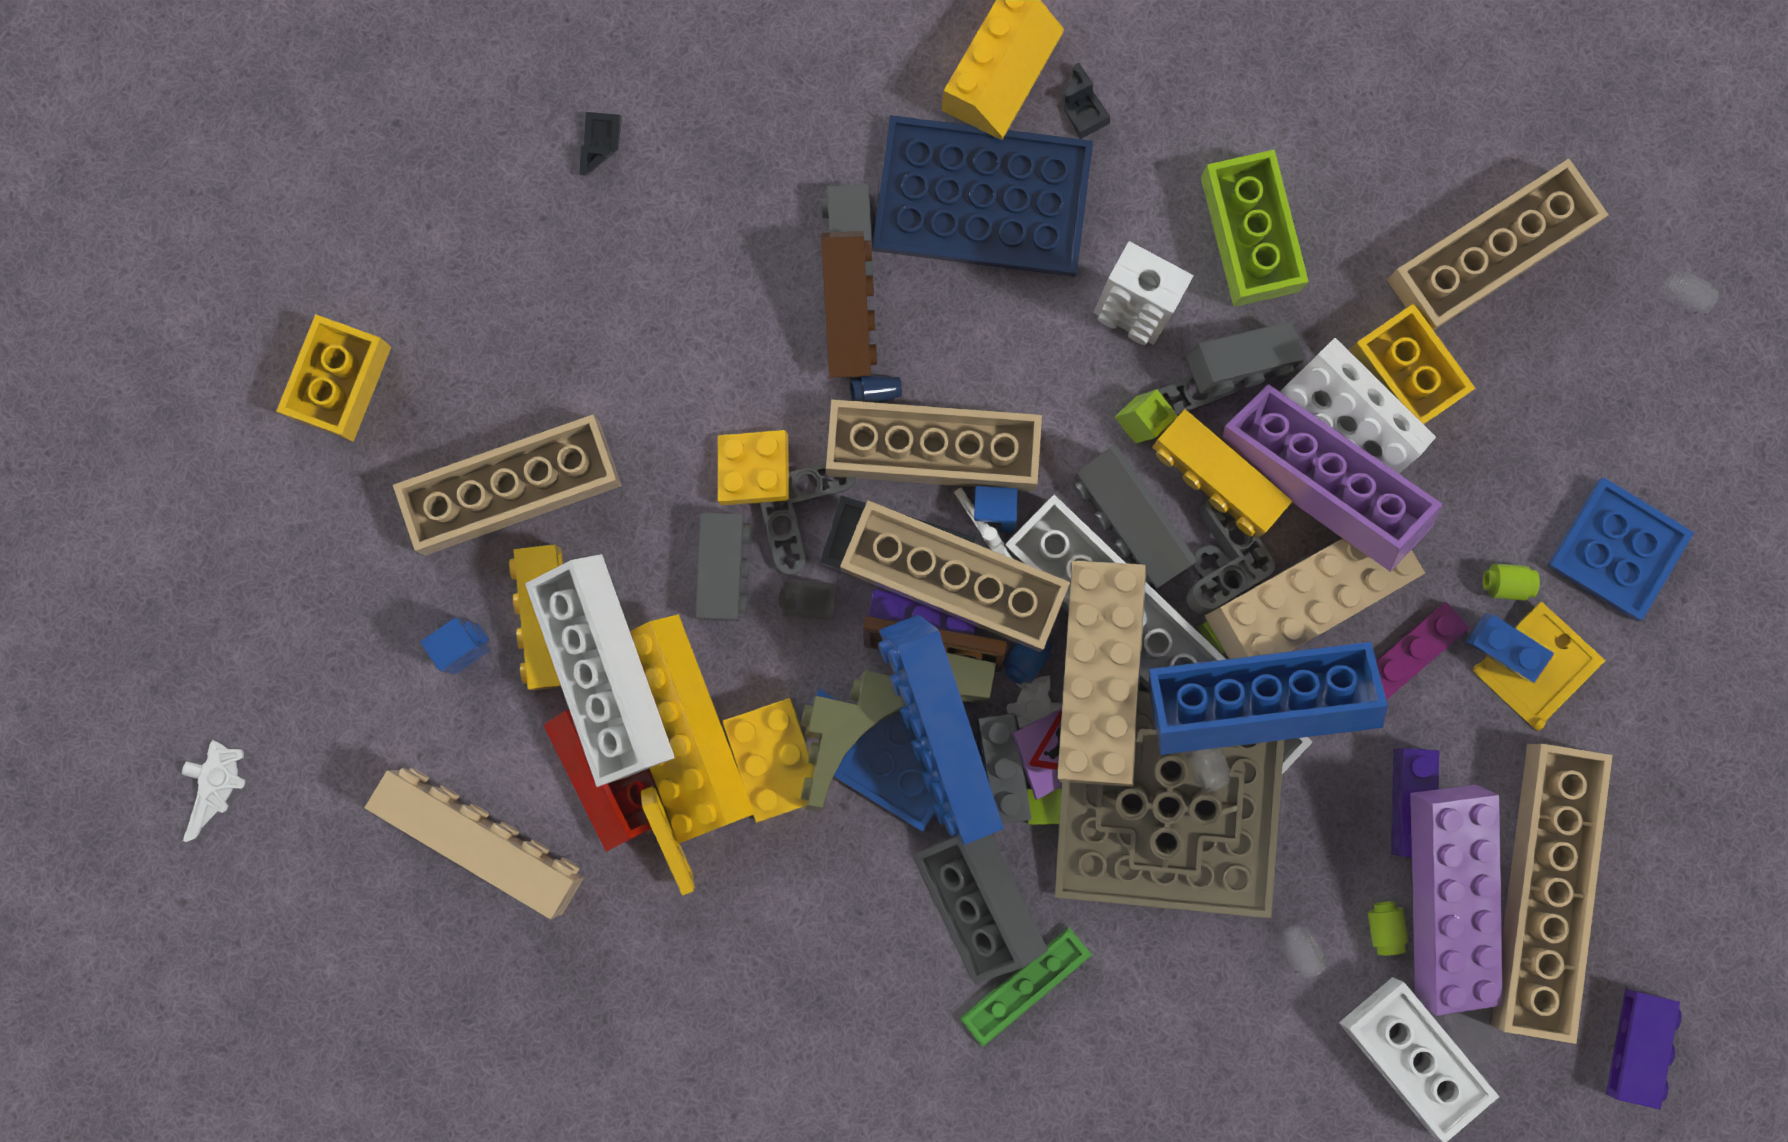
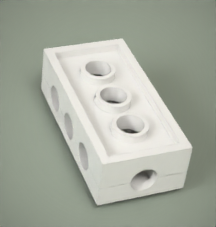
(1141, 294)
(1359, 407)
(1442, 1060)

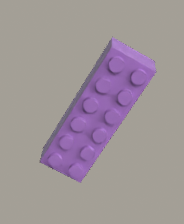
(1332, 477)
(1456, 899)

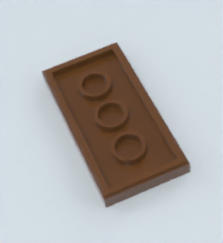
(954, 643)

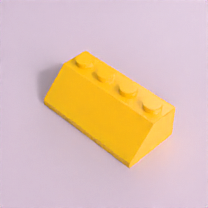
(1002, 65)

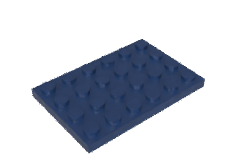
(982, 198)

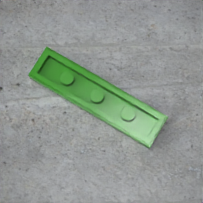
(1025, 987)

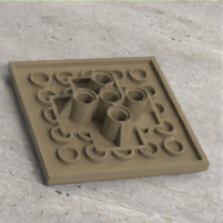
(1219, 858)

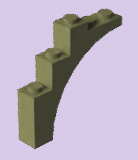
(843, 723)

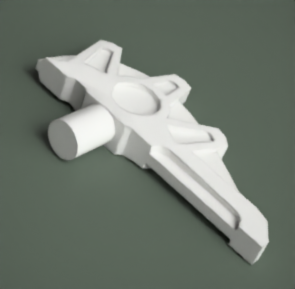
(988, 533)
(1033, 701)
(215, 782)

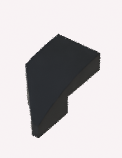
(1083, 105)
(600, 140)

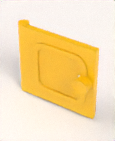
(1558, 680)

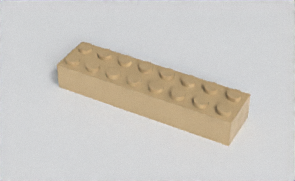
(1552, 891)

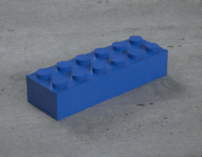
(1267, 698)
(940, 729)

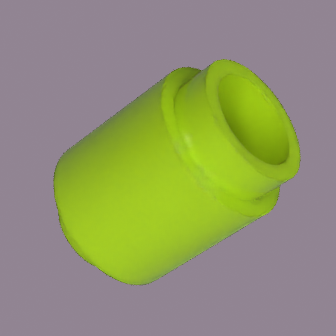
(1511, 582)
(1388, 928)

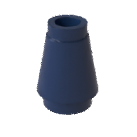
(875, 388)

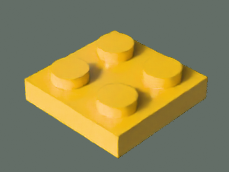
(753, 467)

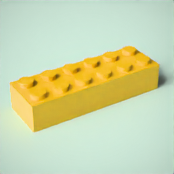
(702, 781)

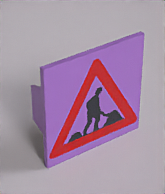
(1039, 752)

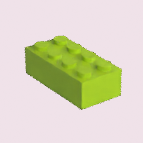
(1254, 228)

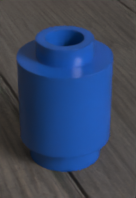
(1025, 663)

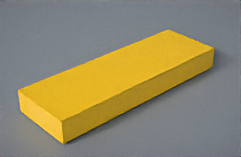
(667, 840)

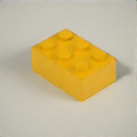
(1413, 364)
(334, 378)
(770, 757)

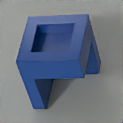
(997, 506)

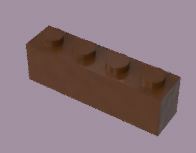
(846, 303)

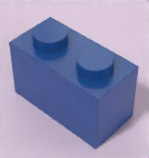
(456, 645)
(1509, 647)

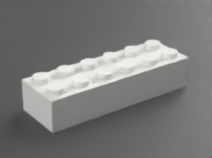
(599, 669)

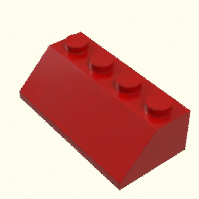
(612, 807)

